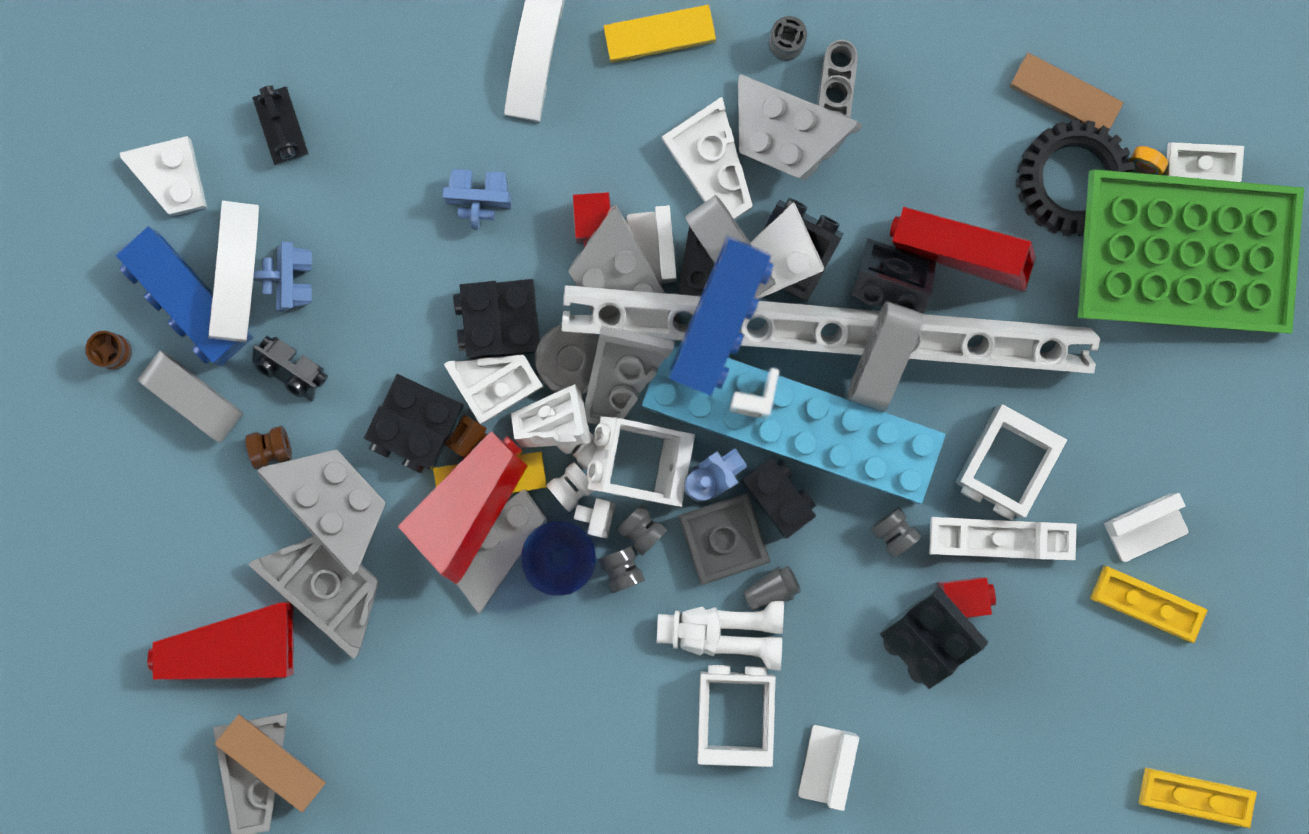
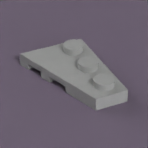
(621, 371)
(501, 549)
(247, 797)

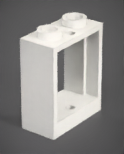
(1028, 430)
(672, 466)
(737, 755)

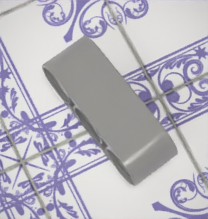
(839, 78)
(712, 224)
(885, 356)
(190, 396)

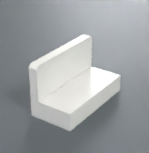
(655, 238)
(756, 406)
(1147, 527)
(828, 766)

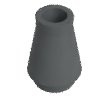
(775, 586)

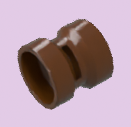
(100, 349)
(268, 447)

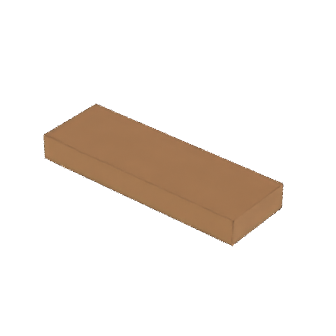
(1065, 92)
(270, 763)

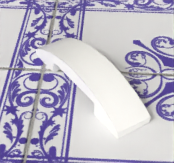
(532, 59)
(234, 271)
(1002, 538)

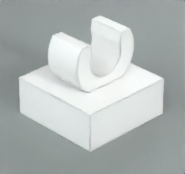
(599, 517)

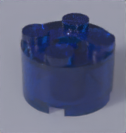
(538, 561)

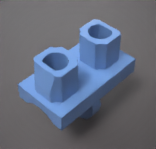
(461, 193)
(287, 260)
(714, 476)

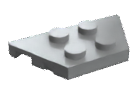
(787, 129)
(615, 262)
(329, 502)
(322, 590)

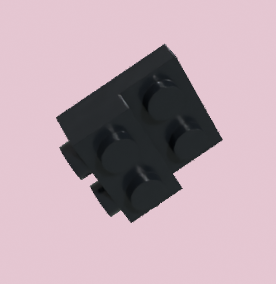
(824, 236)
(893, 277)
(497, 318)
(413, 424)
(932, 638)

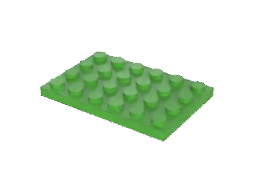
(1190, 252)

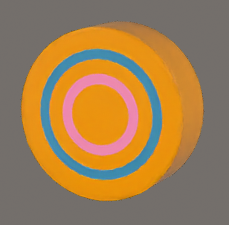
(1148, 160)

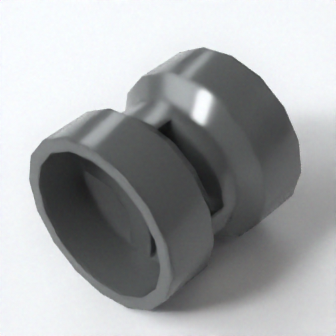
(788, 45)
(890, 526)
(641, 530)
(621, 569)

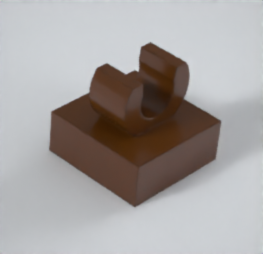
(466, 436)

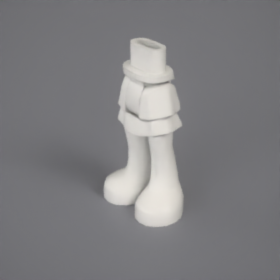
(700, 632)

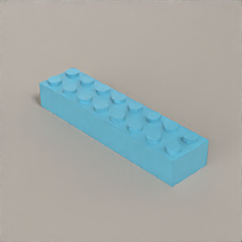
(808, 429)

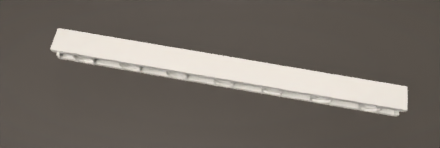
(800, 328)

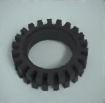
(1032, 166)

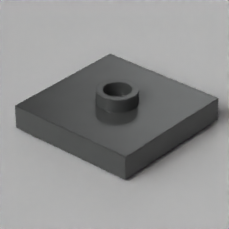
(724, 539)

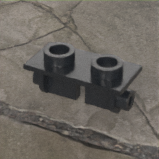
(280, 124)
(696, 267)
(274, 359)

